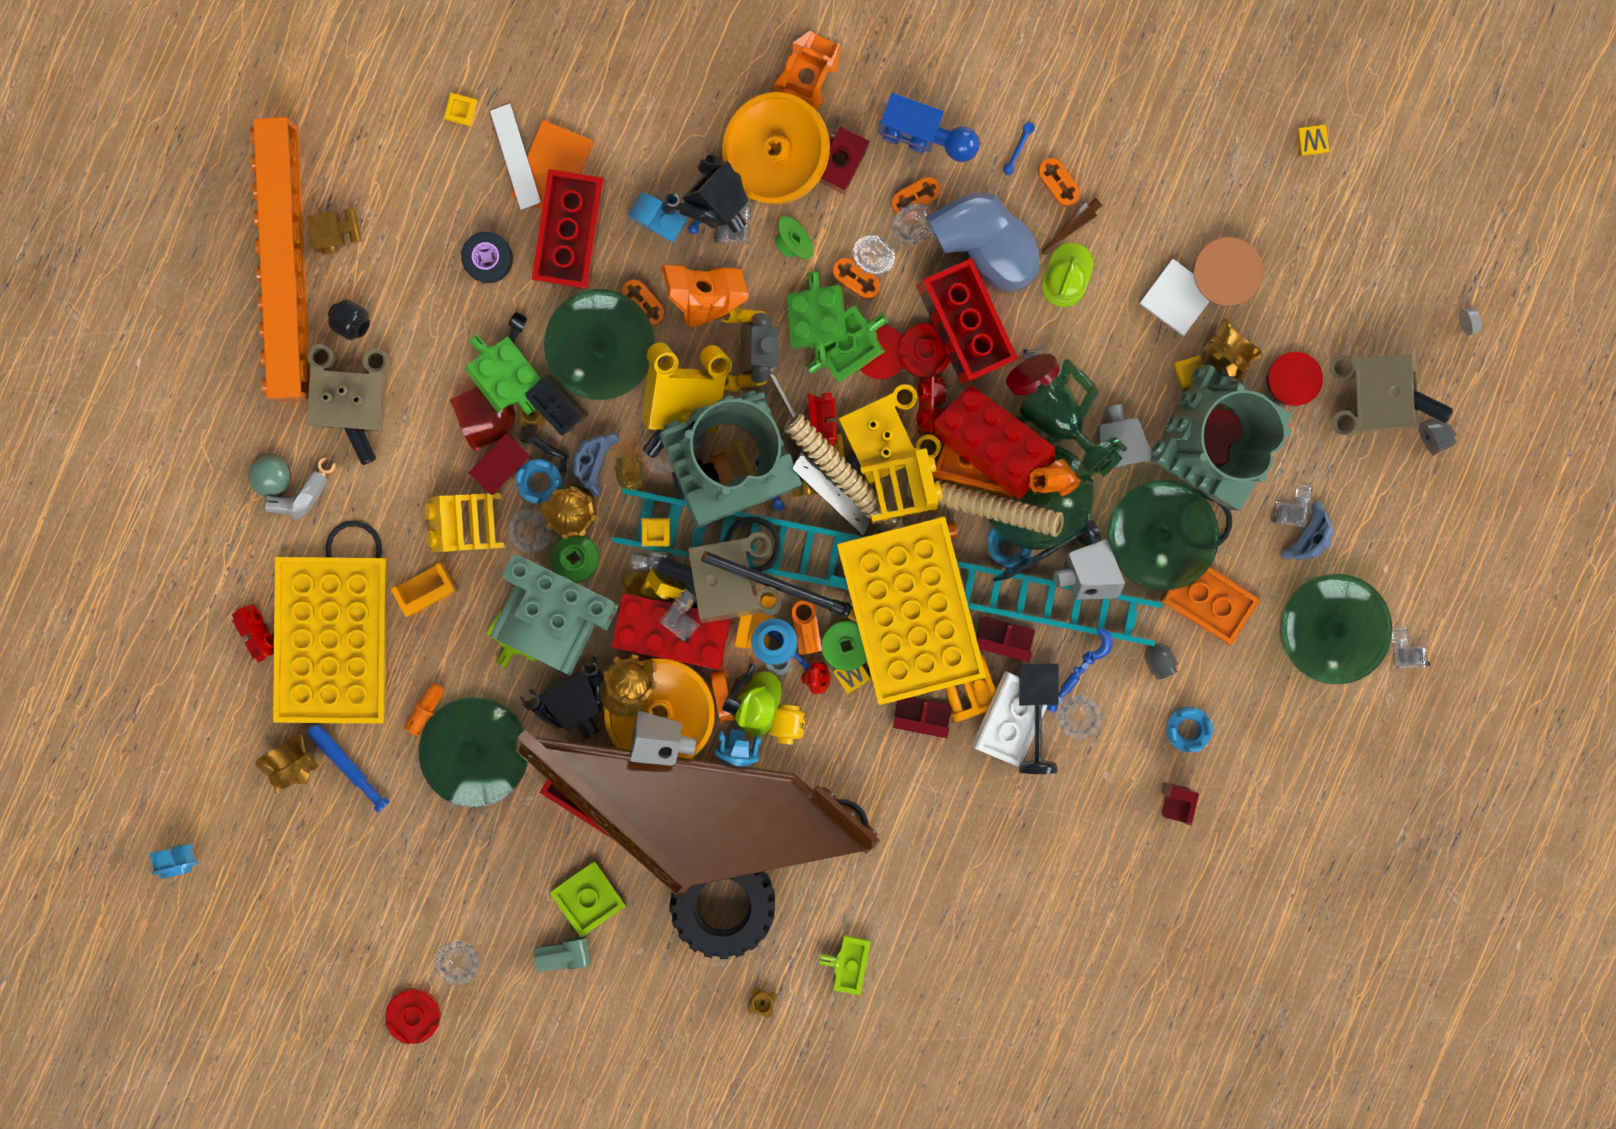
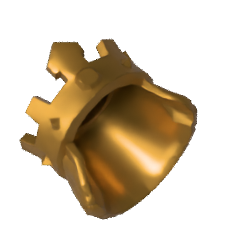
(1231, 351)
(569, 511)
(627, 686)
(288, 763)

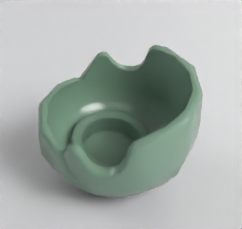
(269, 475)

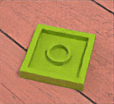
(588, 898)

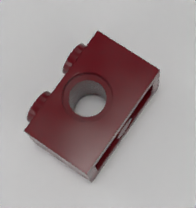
(854, 149)

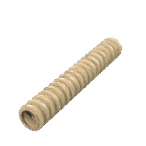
(839, 471)
(999, 509)

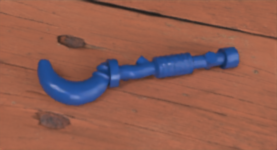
(1088, 658)

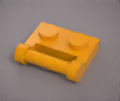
(979, 694)

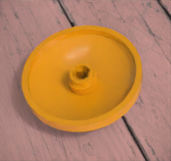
(777, 147)
(679, 696)

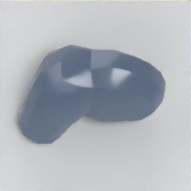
(990, 236)

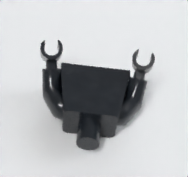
(714, 197)
(571, 701)

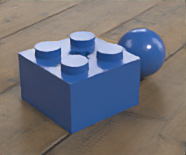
(919, 128)

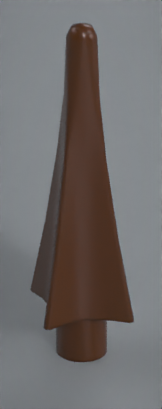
(1082, 216)

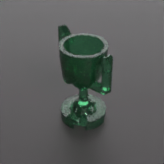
(1060, 416)

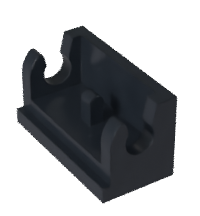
(556, 405)

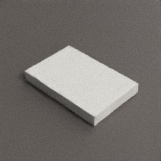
(1006, 725)

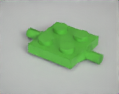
(816, 317)
(855, 352)
(502, 374)

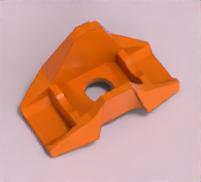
(809, 53)
(698, 307)

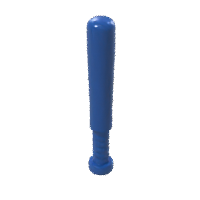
(345, 764)

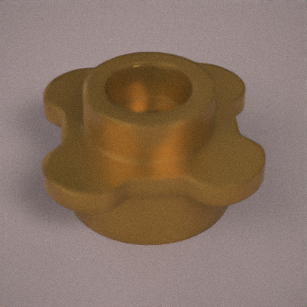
(537, 418)
(755, 1006)

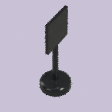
(1087, 536)
(1038, 687)

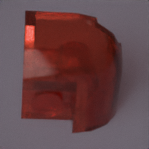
(480, 420)

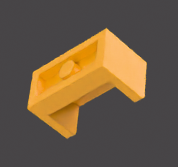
(424, 590)

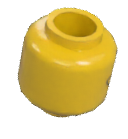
(788, 724)

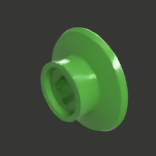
(793, 239)
(582, 569)
(832, 649)

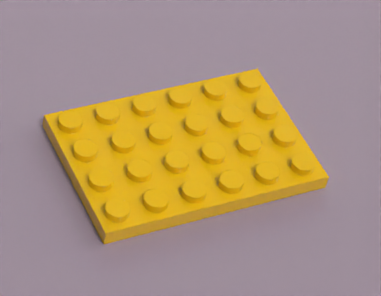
(911, 610)
(330, 640)

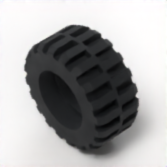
(730, 941)

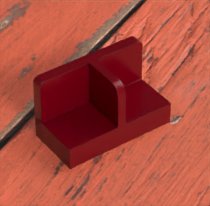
(499, 464)
(1005, 639)
(922, 716)
(1179, 803)

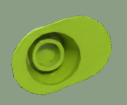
(1067, 274)
(759, 703)

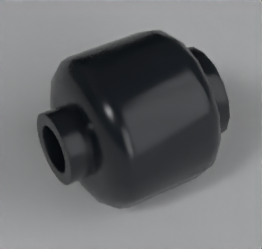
(348, 319)

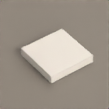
(1175, 298)

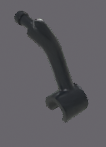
(517, 322)
(547, 448)
(732, 703)

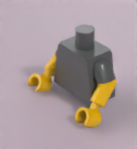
(758, 348)

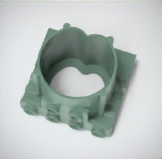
(1249, 457)
(710, 500)
(550, 615)

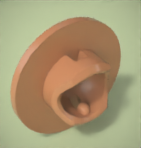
(1228, 271)

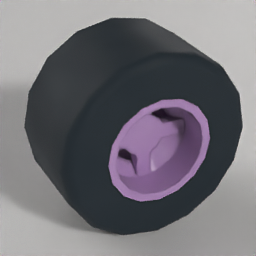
(479, 251)

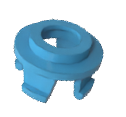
(525, 473)
(996, 552)
(778, 656)
(1204, 733)
(737, 749)
(173, 864)

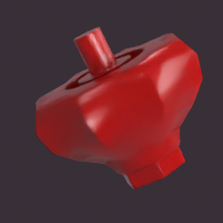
(817, 678)

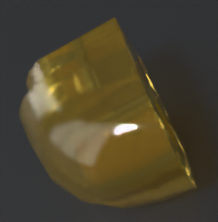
(630, 472)

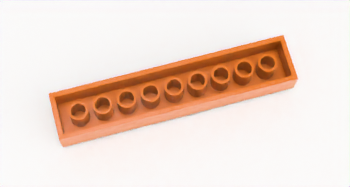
(281, 259)

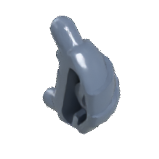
(590, 458)
(1314, 538)

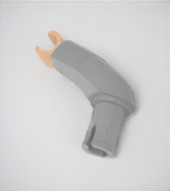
(305, 498)

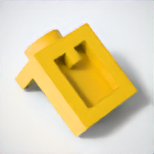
(660, 586)

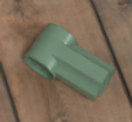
(570, 953)

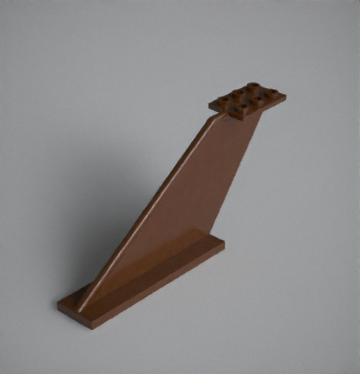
(699, 816)

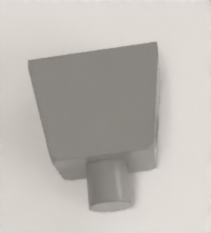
(1128, 432)
(1091, 573)
(658, 740)

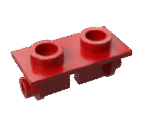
(929, 391)
(819, 411)
(250, 621)

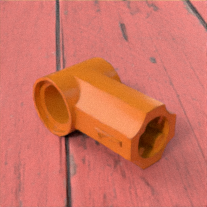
(1054, 478)
(806, 630)

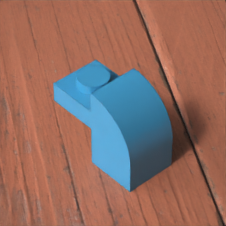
(648, 214)

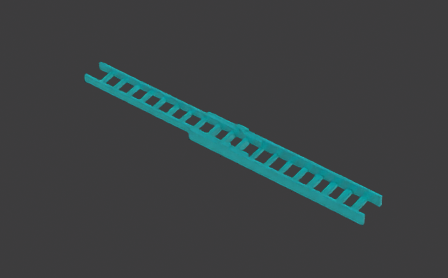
(840, 582)

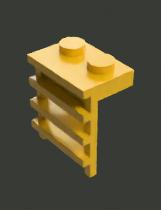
(921, 483)
(447, 527)

